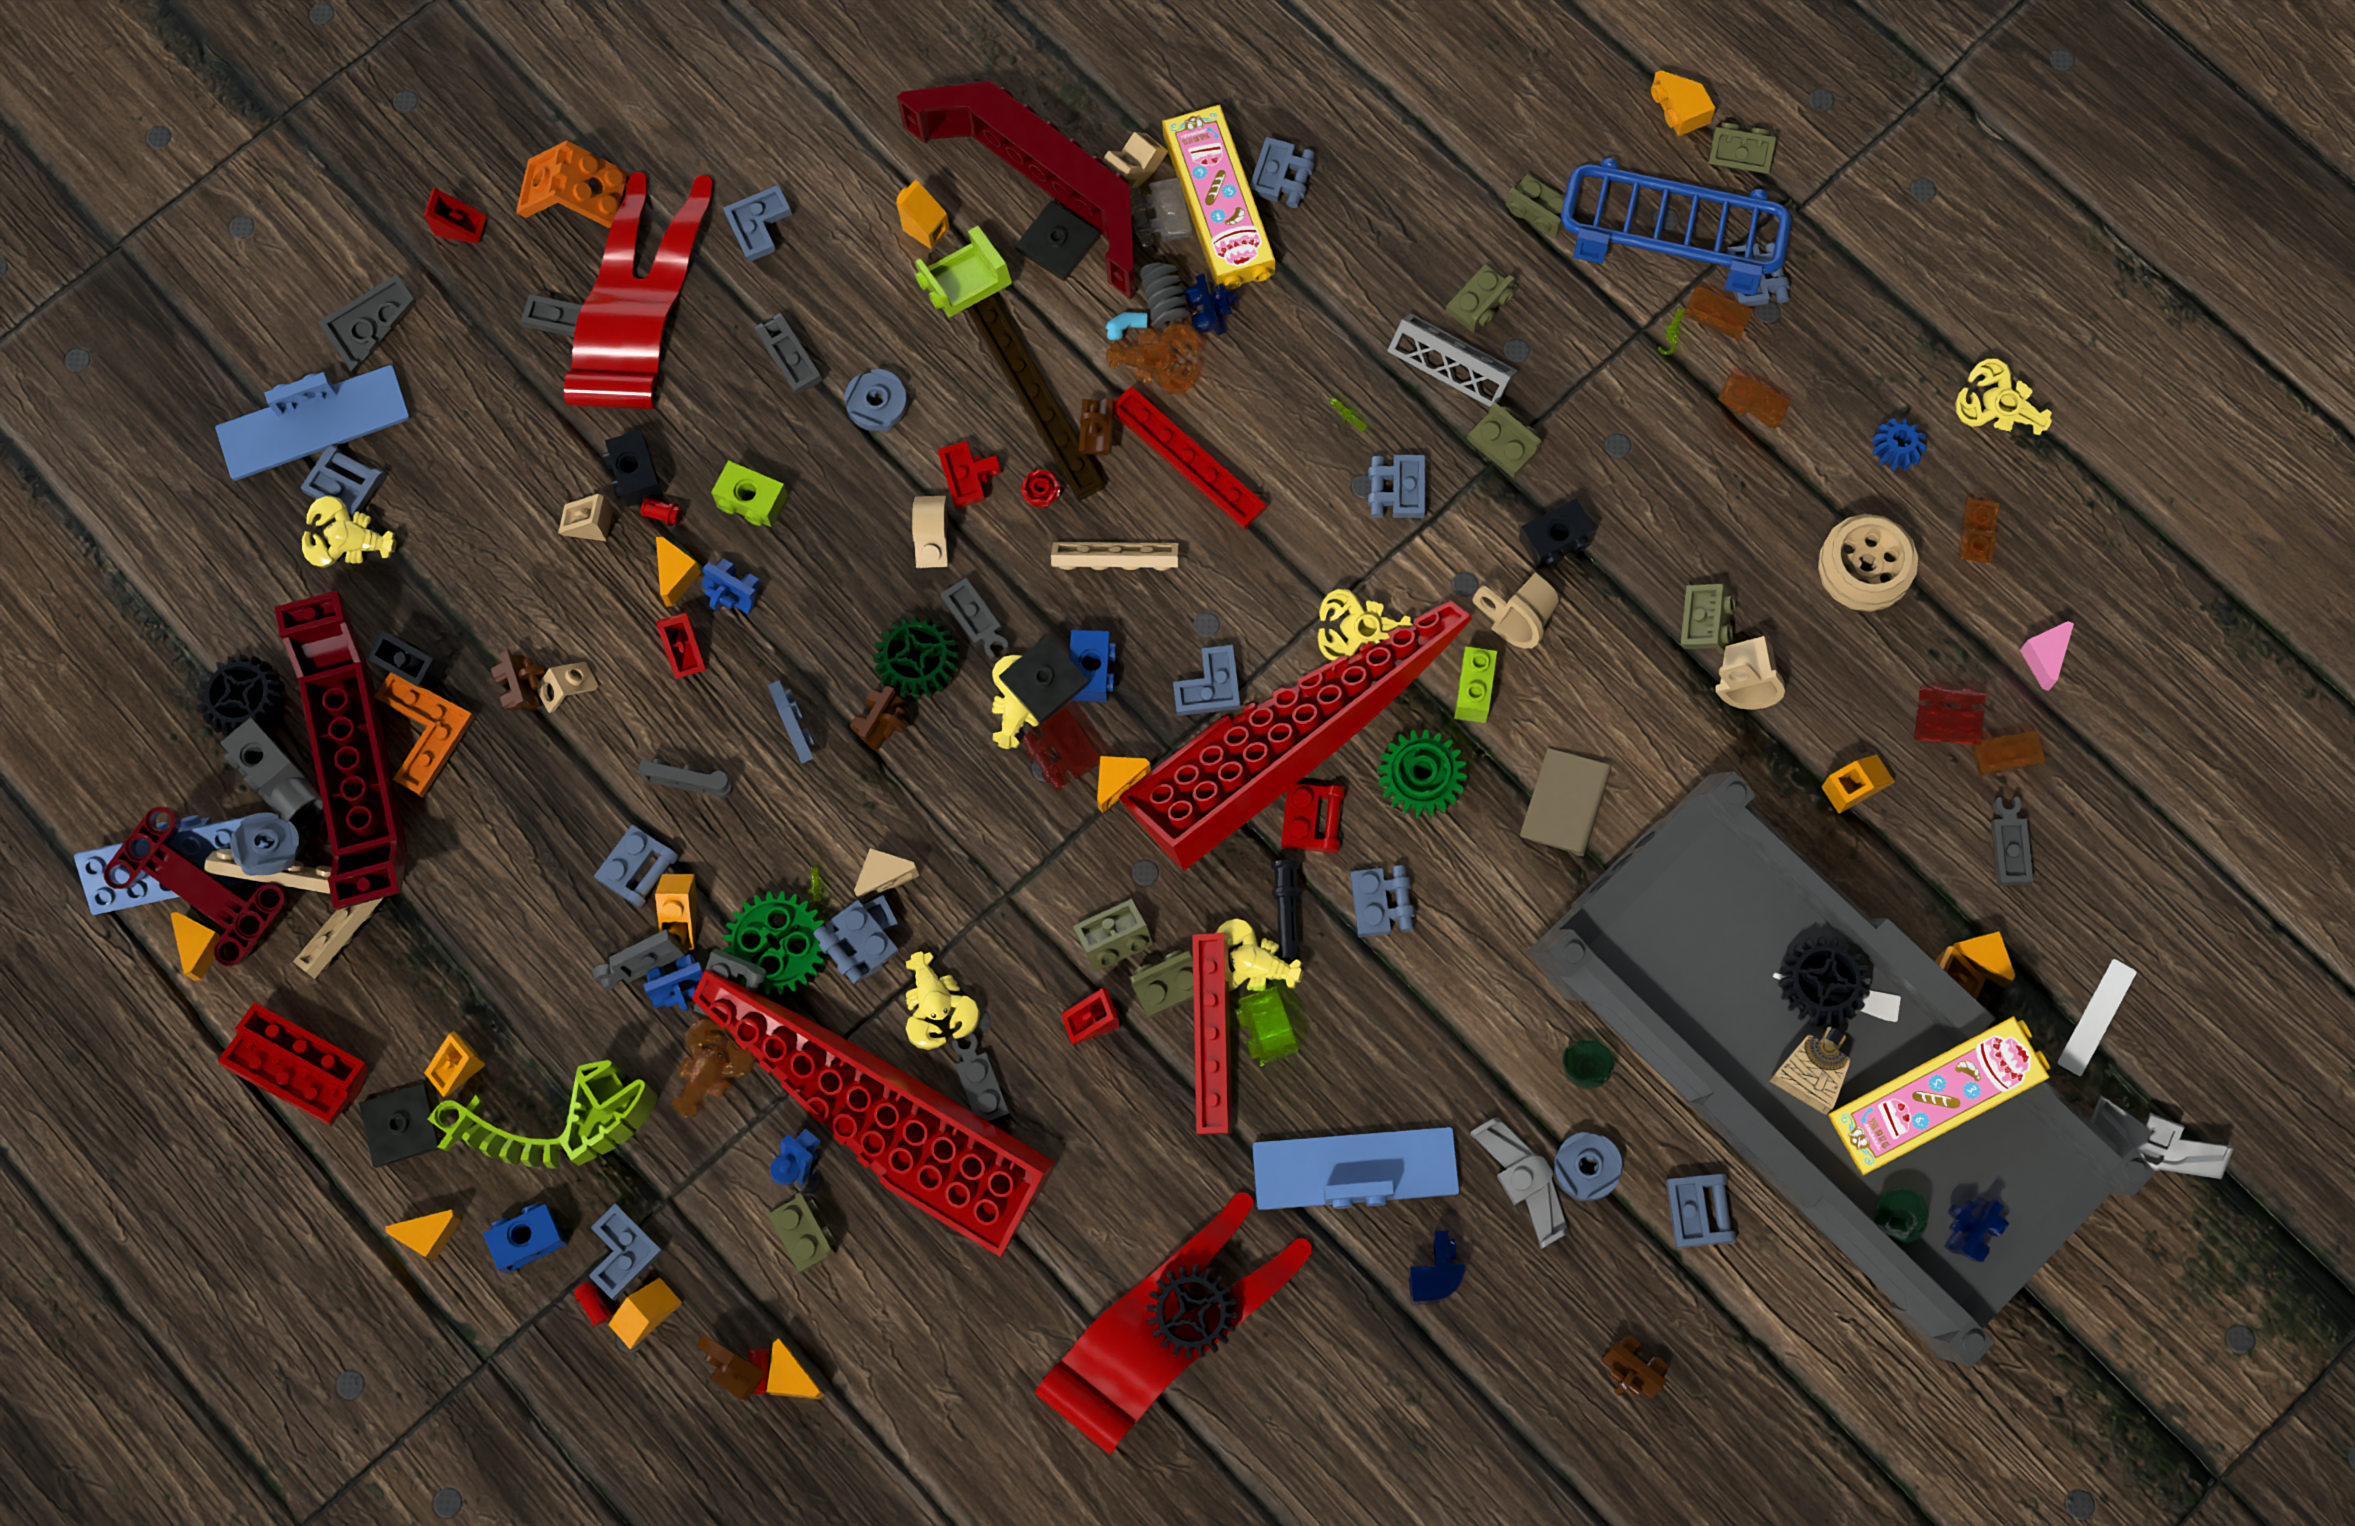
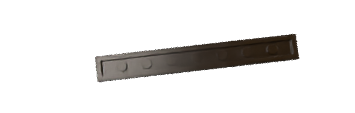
(1035, 397)

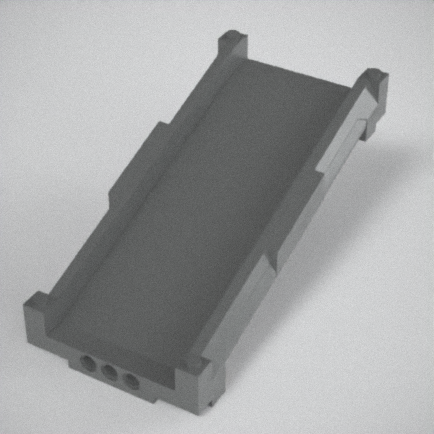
(1682, 967)

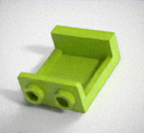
(964, 275)

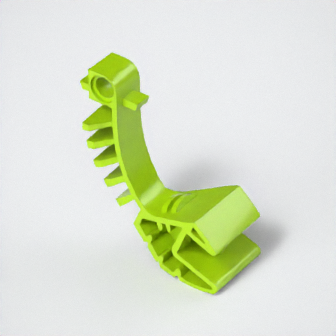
(598, 1120)

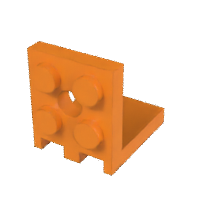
(563, 178)

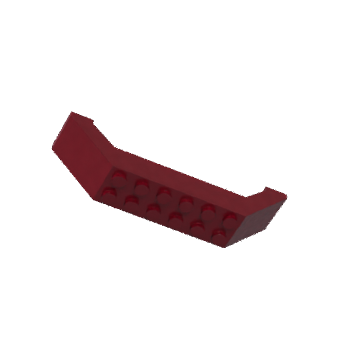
(1037, 153)
(346, 750)

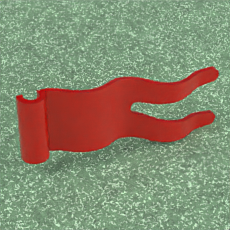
(626, 316)
(1118, 1363)

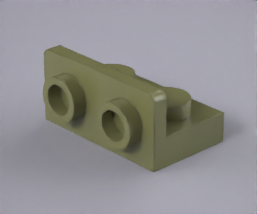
(1742, 149)
(1537, 204)
(1480, 298)
(1505, 439)
(1707, 617)
(1113, 935)
(1164, 984)
(802, 1234)

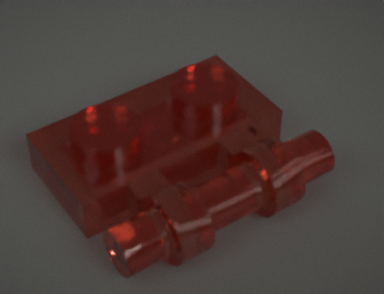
(1950, 724)
(1070, 745)

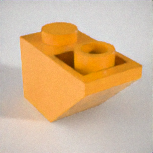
(1683, 101)
(921, 215)
(1856, 782)
(678, 907)

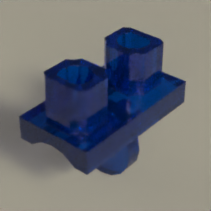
(1205, 293)
(1971, 1224)

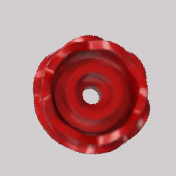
(1037, 480)

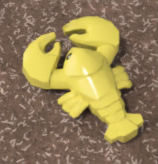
(2000, 401)
(342, 535)
(1358, 626)
(1012, 709)
(1256, 961)
(935, 1003)

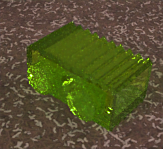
(1267, 1026)

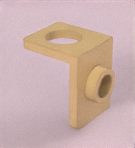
(566, 681)

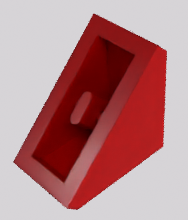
(453, 218)
(681, 645)
(1091, 1017)

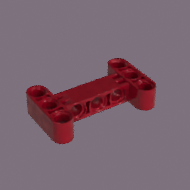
(195, 886)

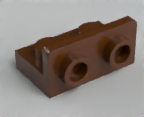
(732, 1371)

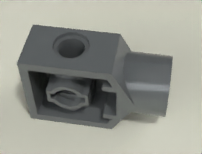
(272, 774)

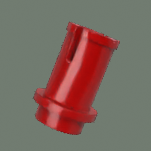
(659, 510)
(592, 1303)
(760, 1359)

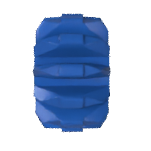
(1910, 443)

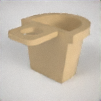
(1524, 615)
(1750, 675)

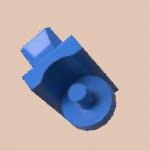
(728, 590)
(676, 986)
(795, 1159)

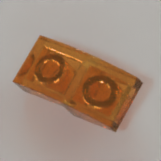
(1750, 396)
(1978, 531)

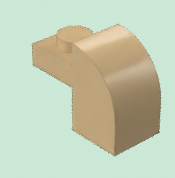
(1137, 159)
(930, 531)

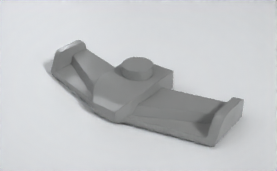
(2160, 1142)
(1525, 1178)

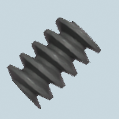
(1164, 295)

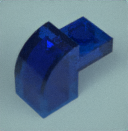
(1436, 1282)

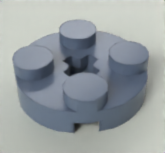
(869, 385)
(264, 861)
(1591, 1147)

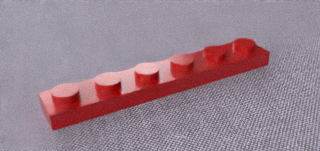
(1188, 458)
(1212, 1034)

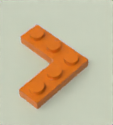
(444, 729)

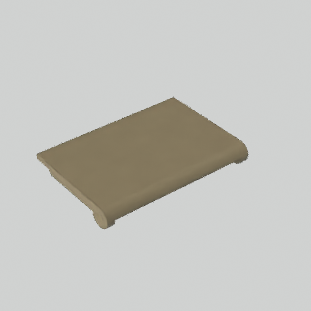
(1565, 801)

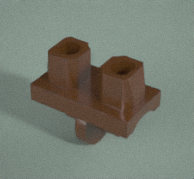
(1096, 427)
(522, 679)
(883, 718)
(1632, 1372)

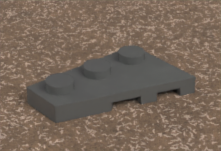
(367, 321)

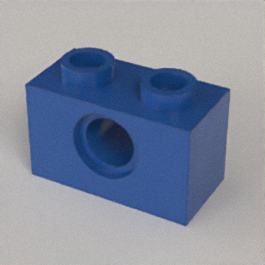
(1097, 647)
(544, 1239)

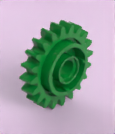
(1427, 755)

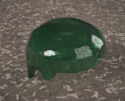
(1588, 1064)
(1902, 1215)

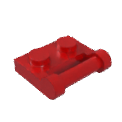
(1301, 818)

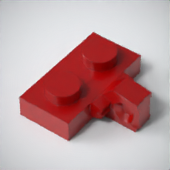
(966, 473)

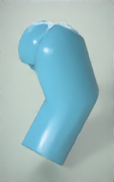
(1123, 321)

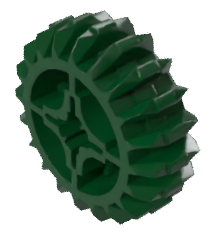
(928, 653)

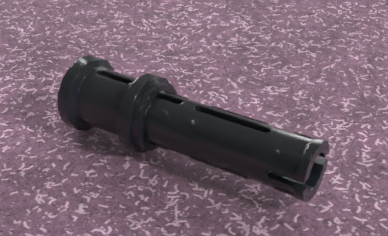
(1286, 894)

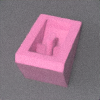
(2046, 653)

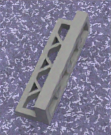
(1457, 350)

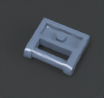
(325, 482)
(628, 861)
(1690, 1213)

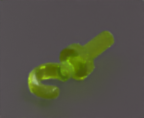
(1672, 331)
(1348, 414)
(815, 891)

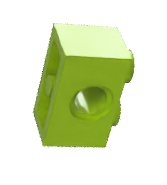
(738, 481)
(1475, 684)

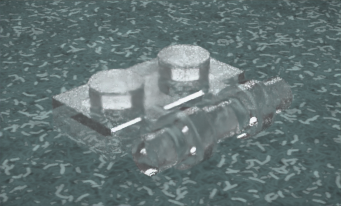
(1170, 211)

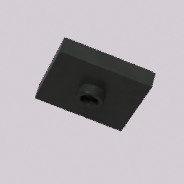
(1057, 241)
(1044, 679)
(399, 1126)

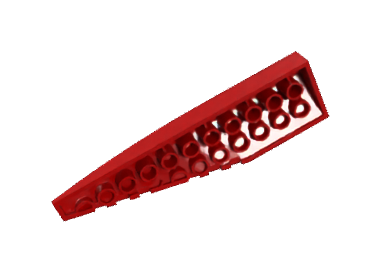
(1268, 748)
(894, 1123)

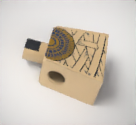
(1815, 1071)

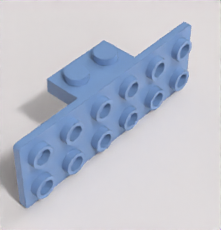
(310, 418)
(194, 839)
(1355, 1169)

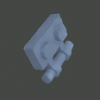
(1272, 169)
(1777, 284)
(1408, 486)
(1371, 905)
(863, 935)

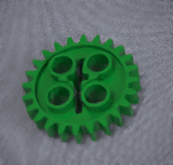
(758, 921)

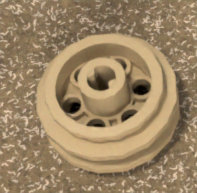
(1858, 587)

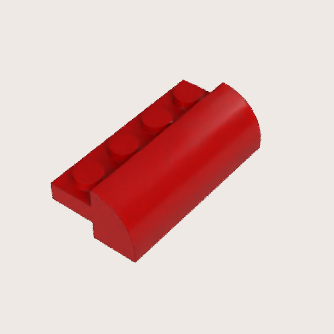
(294, 1064)

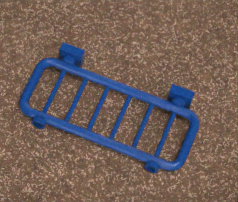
(1743, 271)

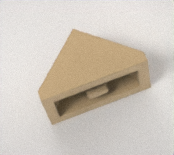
(587, 518)
(881, 874)

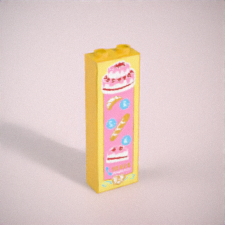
(1219, 198)
(1939, 1095)

